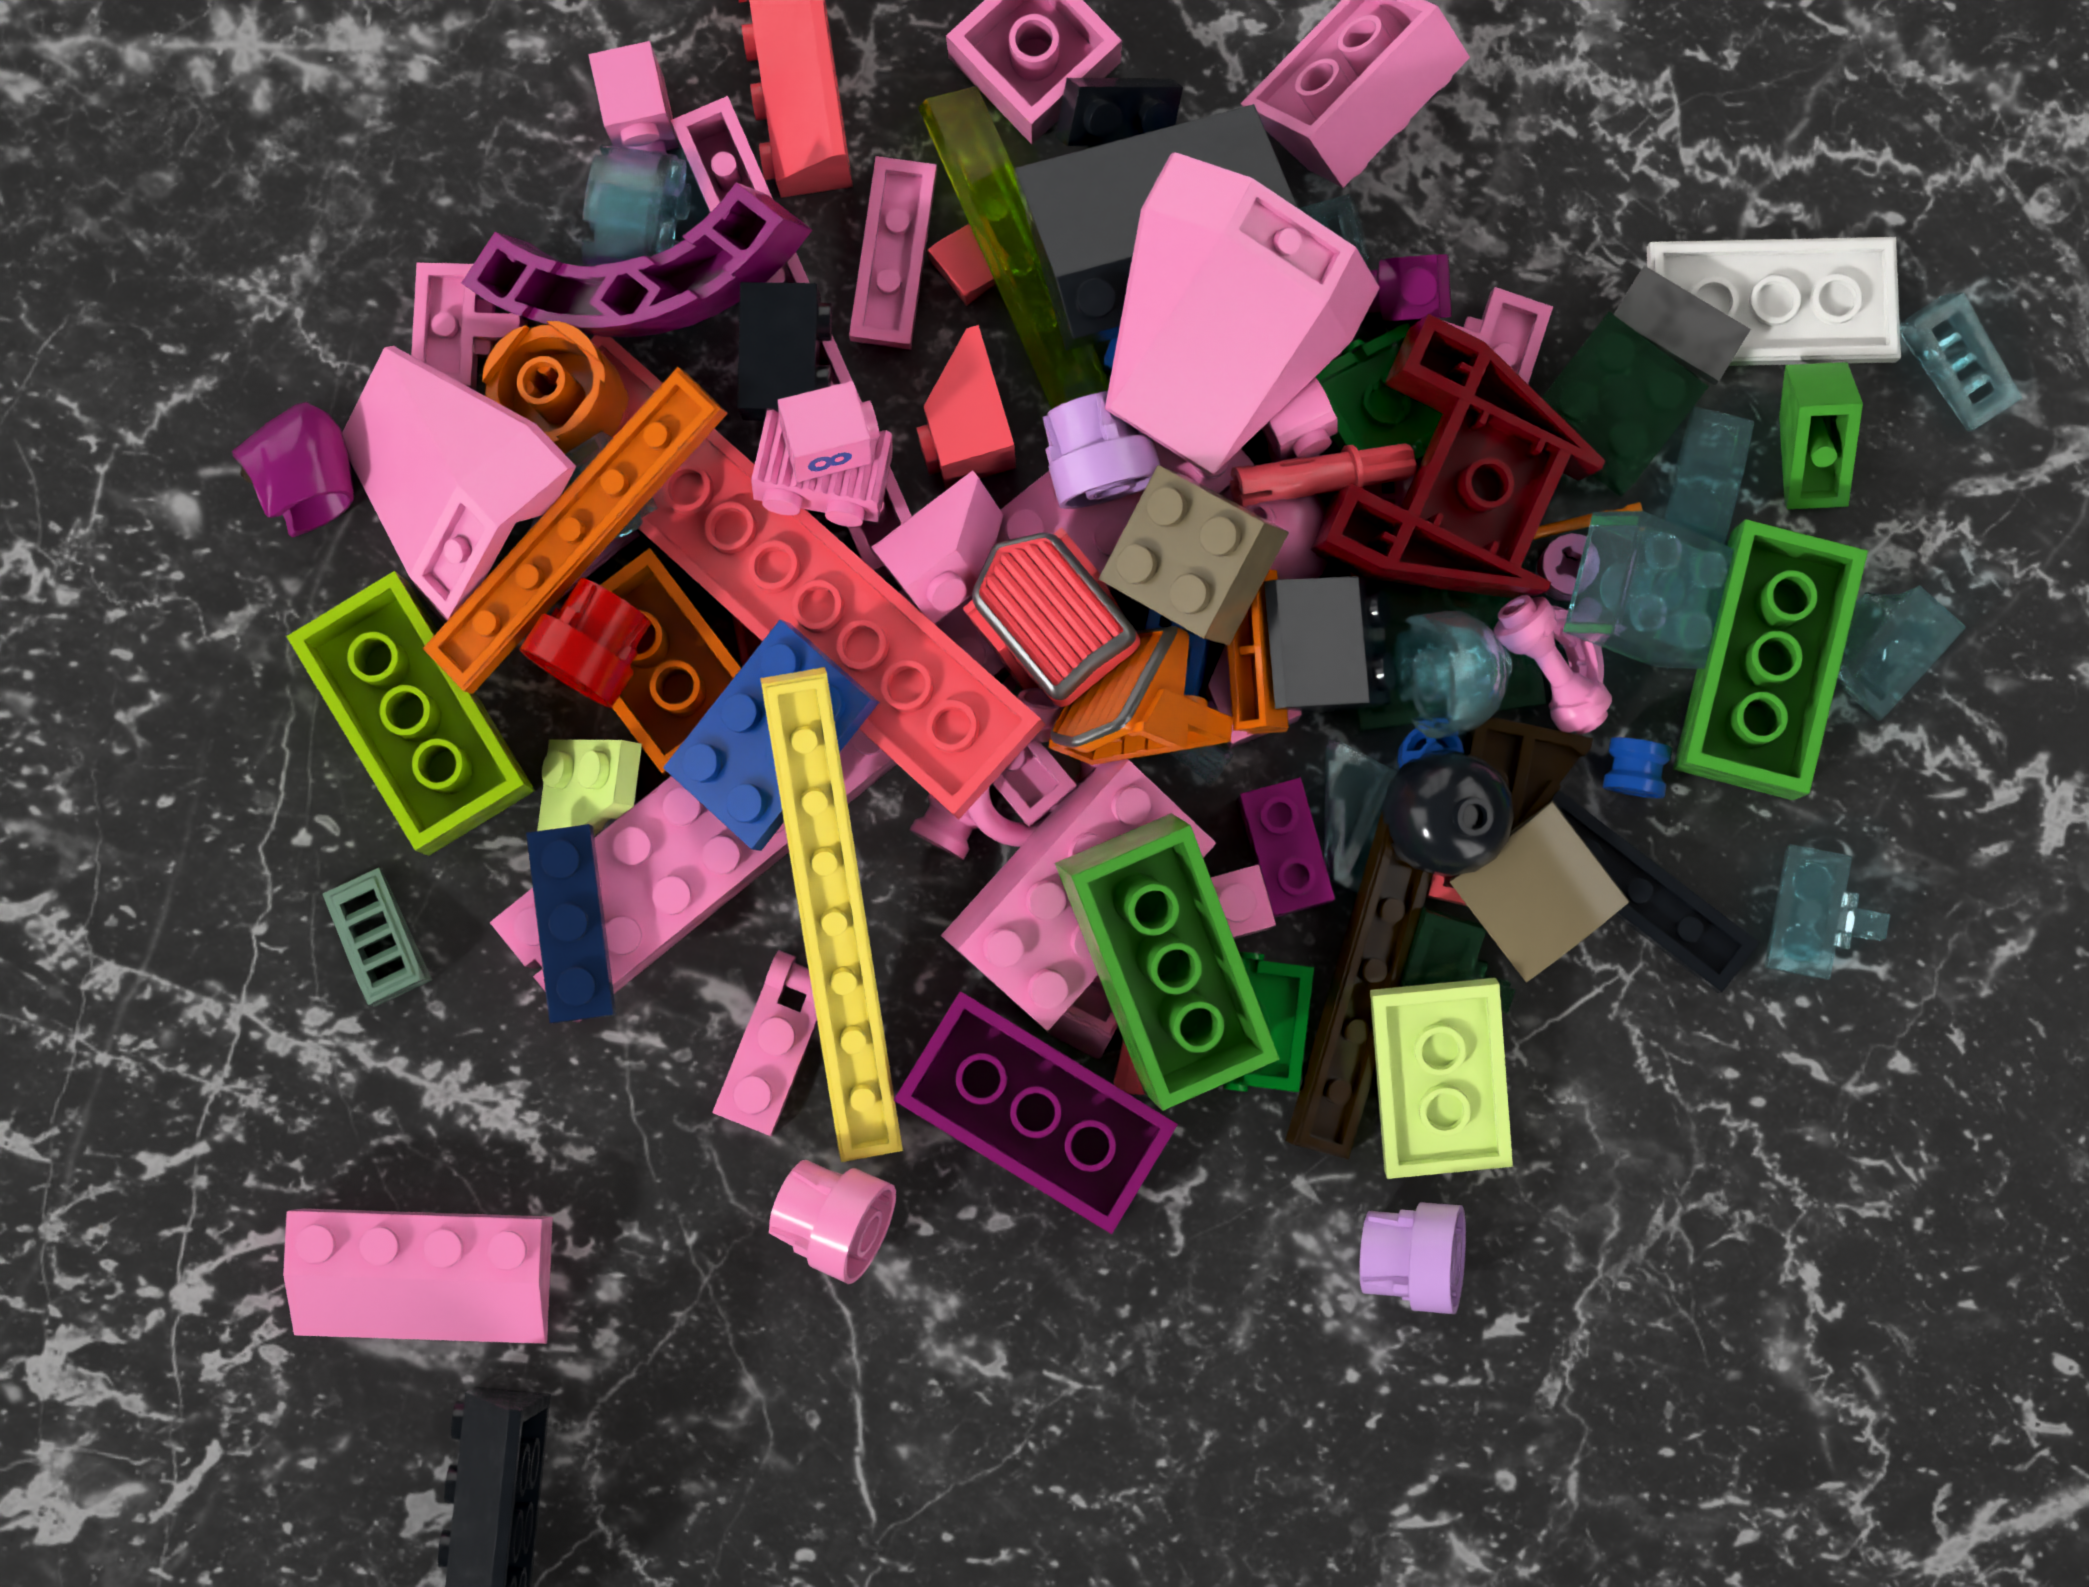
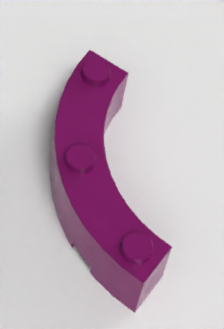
(694, 280)

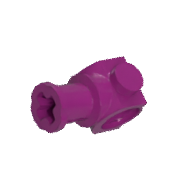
(1412, 288)

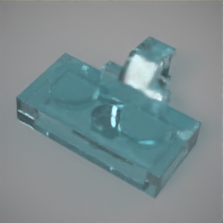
(1817, 914)

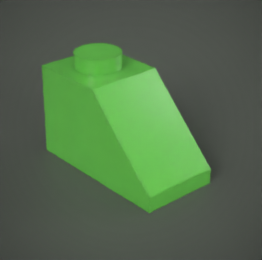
(1818, 434)

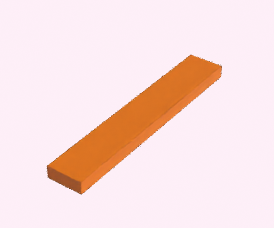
(575, 530)

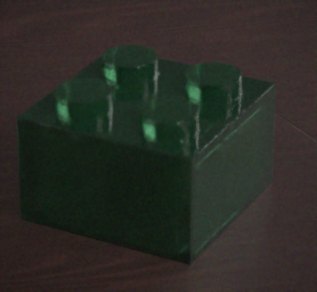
(1623, 399)

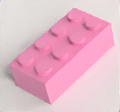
(1022, 921)

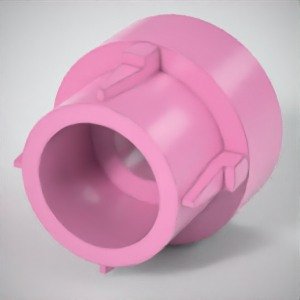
(833, 1218)

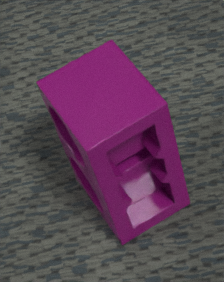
(1285, 847)

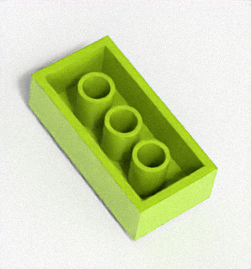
(406, 718)

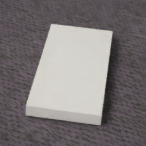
(1796, 295)

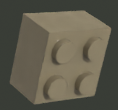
(1193, 555)

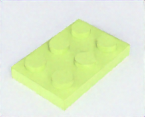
(1441, 1078)

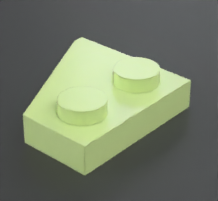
(588, 782)

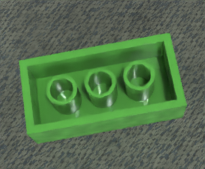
(1771, 661)
(1167, 961)

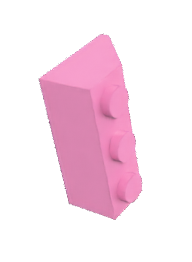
(1357, 82)

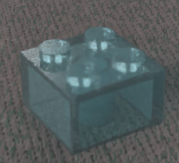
(1648, 589)

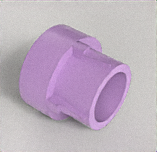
(1095, 453)
(1415, 1256)

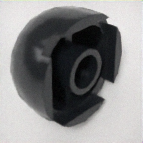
(1448, 813)

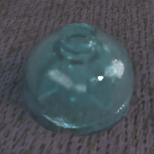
(1451, 671)

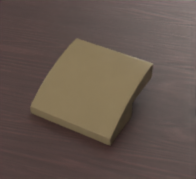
(1541, 892)

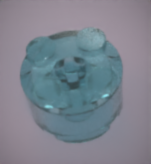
(633, 204)

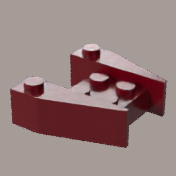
(1477, 483)

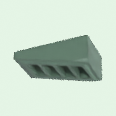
(415, 971)

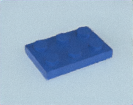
(729, 752)

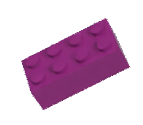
(1035, 1112)

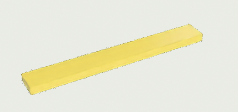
(832, 912)

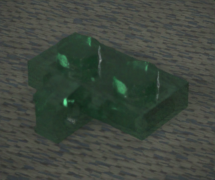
(1448, 951)

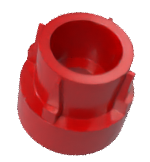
(589, 642)

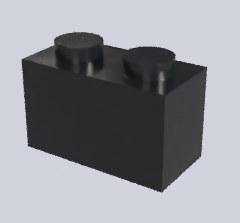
(780, 344)

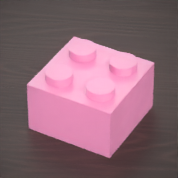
(1027, 50)

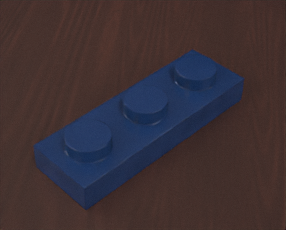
(571, 923)

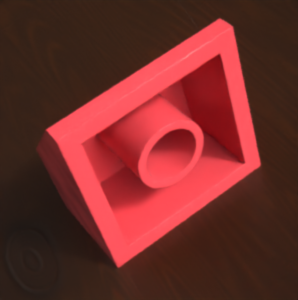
(966, 417)

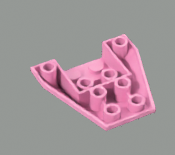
(1227, 310)
(447, 473)

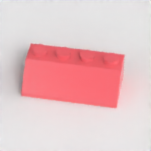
(797, 96)

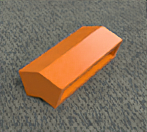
(1240, 673)

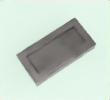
(1682, 325)

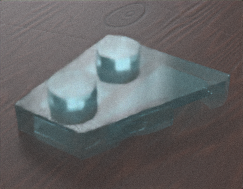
(1352, 811)

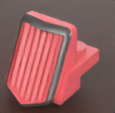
(1049, 616)

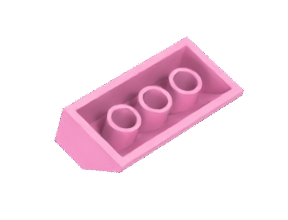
(418, 1275)

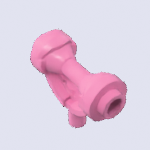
(1578, 688)

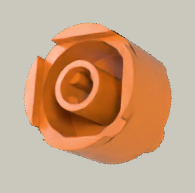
(556, 382)

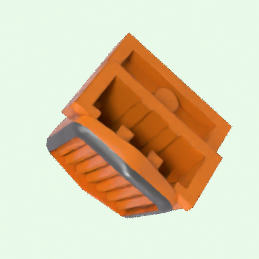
(1140, 707)

